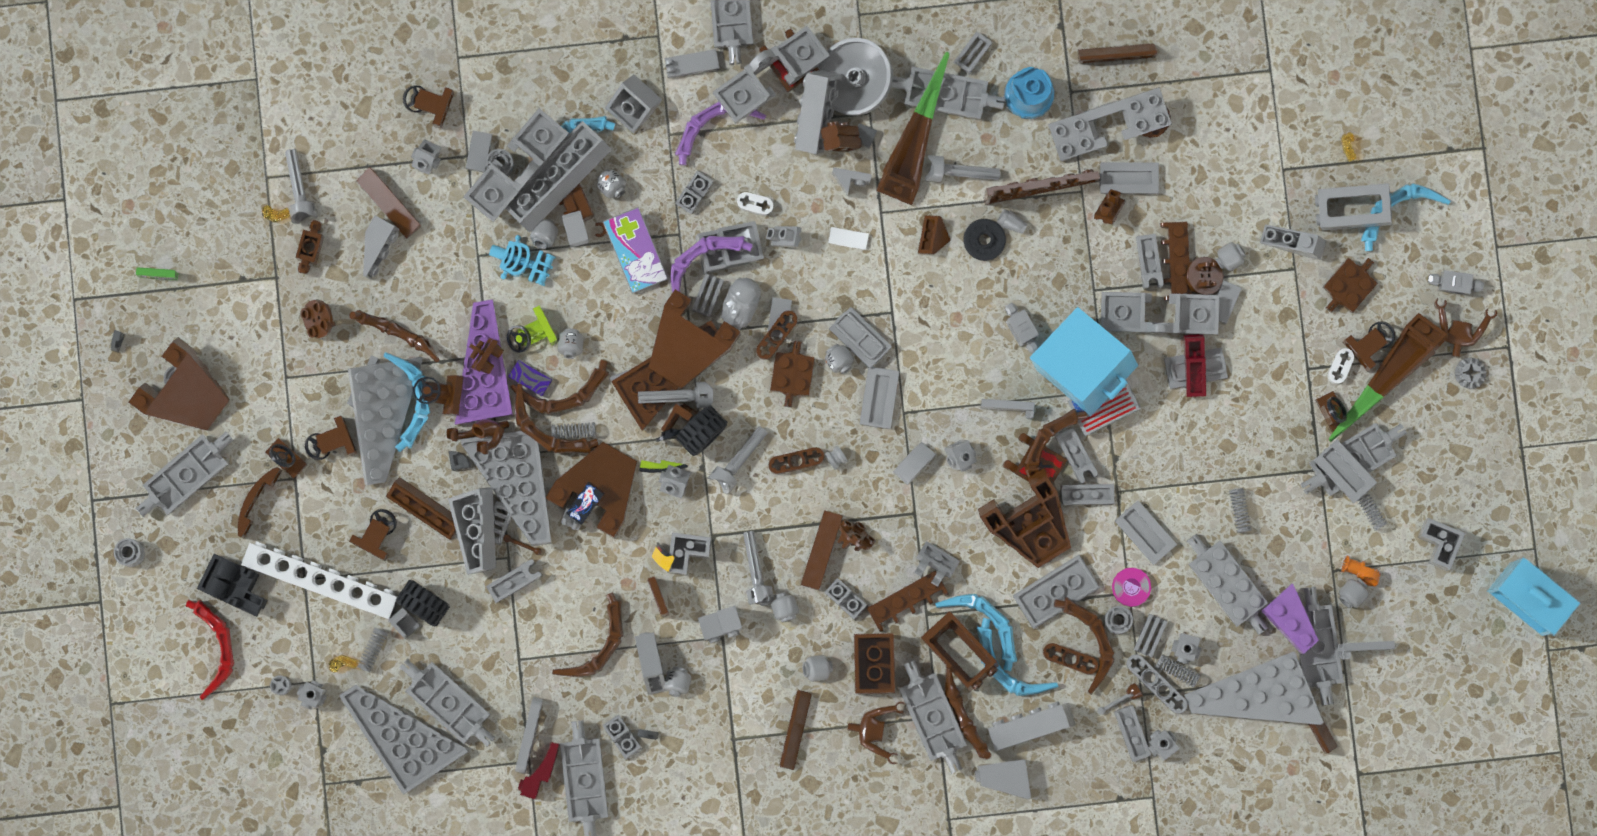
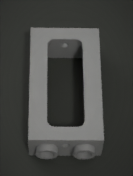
(1354, 221)

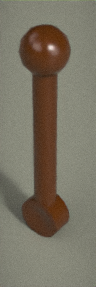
(507, 538)

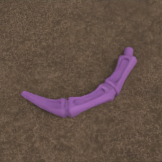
(693, 127)
(703, 246)

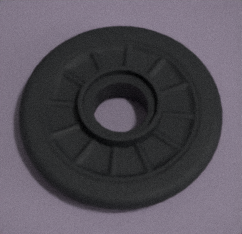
(981, 251)

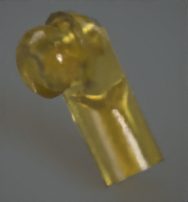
(1346, 140)
(274, 215)
(341, 661)

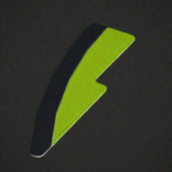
(652, 467)

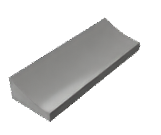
(558, 176)

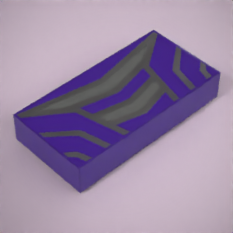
(530, 378)

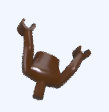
(1461, 332)
(481, 429)
(872, 729)

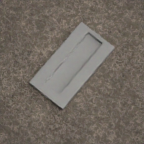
(1129, 177)
(860, 337)
(1214, 368)
(879, 397)
(1345, 471)
(1145, 532)

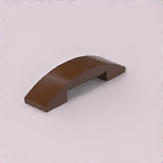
(270, 479)

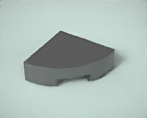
(866, 135)
(117, 340)
(458, 461)
(647, 734)

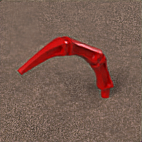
(223, 636)

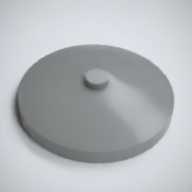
(865, 75)

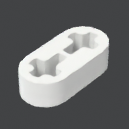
(753, 208)
(1344, 368)

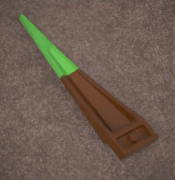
(904, 168)
(1410, 351)

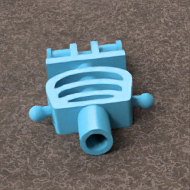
(503, 254)

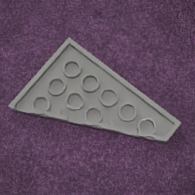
(380, 407)
(517, 480)
(1264, 692)
(401, 742)

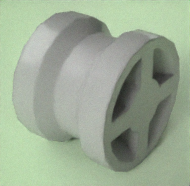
(836, 457)
(278, 683)

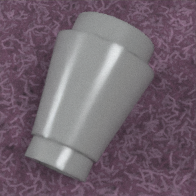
(1011, 221)

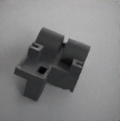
(232, 585)

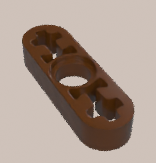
(789, 326)
(780, 458)
(1086, 658)

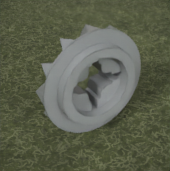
(1465, 380)

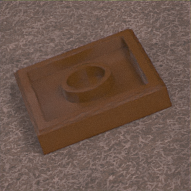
(658, 596)

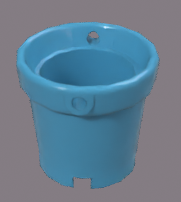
(1029, 93)

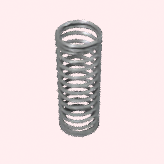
(567, 433)
(1236, 492)
(1378, 525)
(379, 632)
(1195, 678)

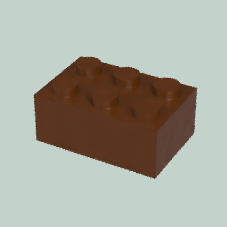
(874, 663)

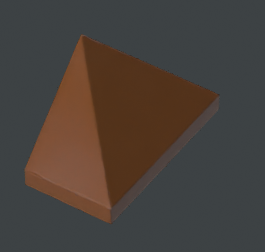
(933, 235)

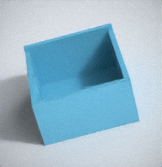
(1084, 361)
(1533, 597)

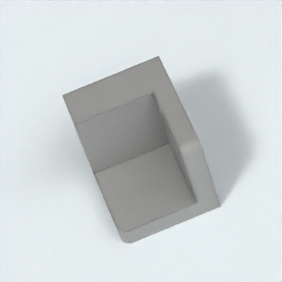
(404, 623)

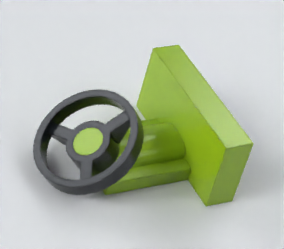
(532, 332)

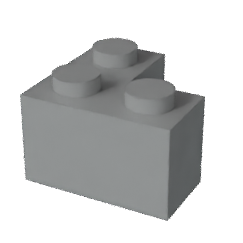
(1446, 541)
(683, 547)
(720, 624)

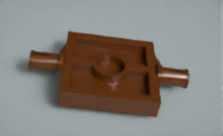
(1349, 285)
(792, 374)

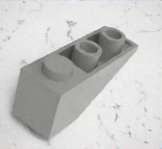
(1293, 241)
(377, 242)

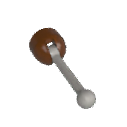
(1132, 692)

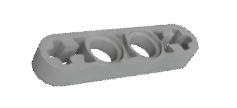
(1154, 686)
(529, 735)

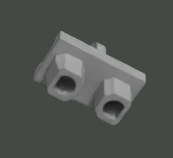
(784, 236)

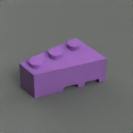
(1291, 619)

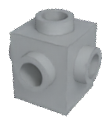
(426, 157)
(960, 455)
(674, 481)
(1192, 644)
(319, 695)
(1170, 745)

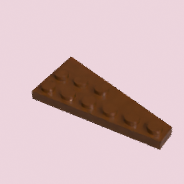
(644, 379)

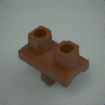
(1110, 207)
(481, 363)

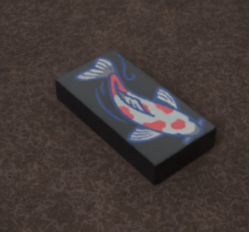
(585, 503)

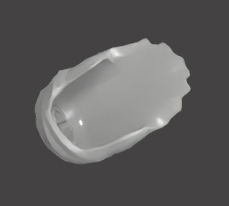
(741, 302)

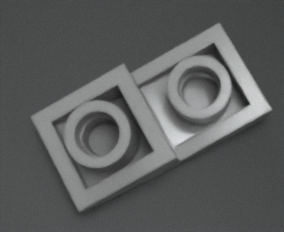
(694, 192)
(914, 463)
(846, 599)
(622, 737)

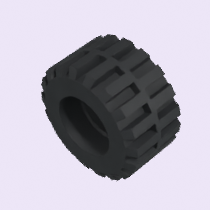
(701, 430)
(422, 603)

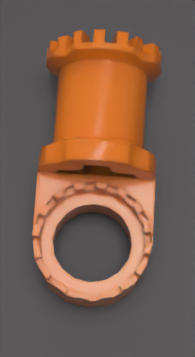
(1358, 568)

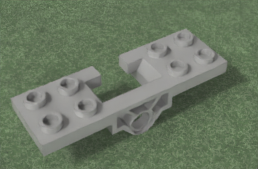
(746, 93)
(1079, 134)
(496, 190)
(1192, 313)

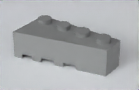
(816, 109)
(475, 528)
(1031, 726)

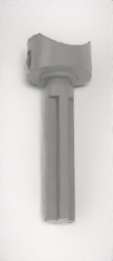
(939, 169)
(301, 208)
(680, 395)
(725, 476)
(759, 591)

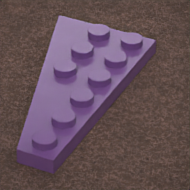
(483, 393)

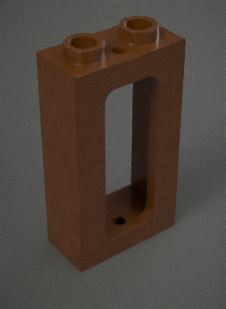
(947, 622)

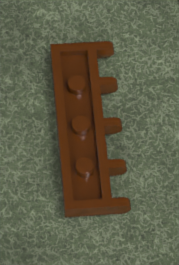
(1178, 257)
(905, 599)

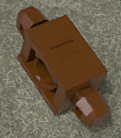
(315, 228)

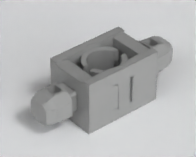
(1455, 282)
(1022, 327)

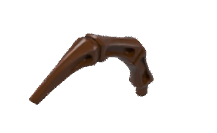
(392, 328)
(575, 400)
(1044, 436)
(549, 442)
(1096, 626)
(612, 642)
(965, 723)

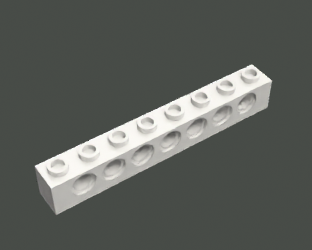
(253, 561)

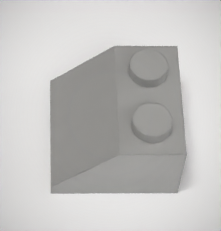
(633, 103)

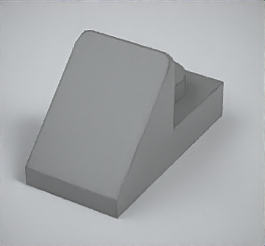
(845, 177)
(575, 229)

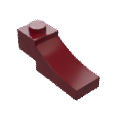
(1195, 365)
(530, 785)

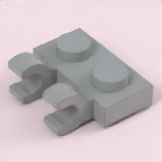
(936, 559)

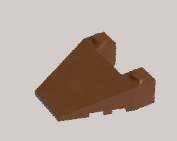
(683, 348)
(188, 396)
(609, 472)
(1034, 527)

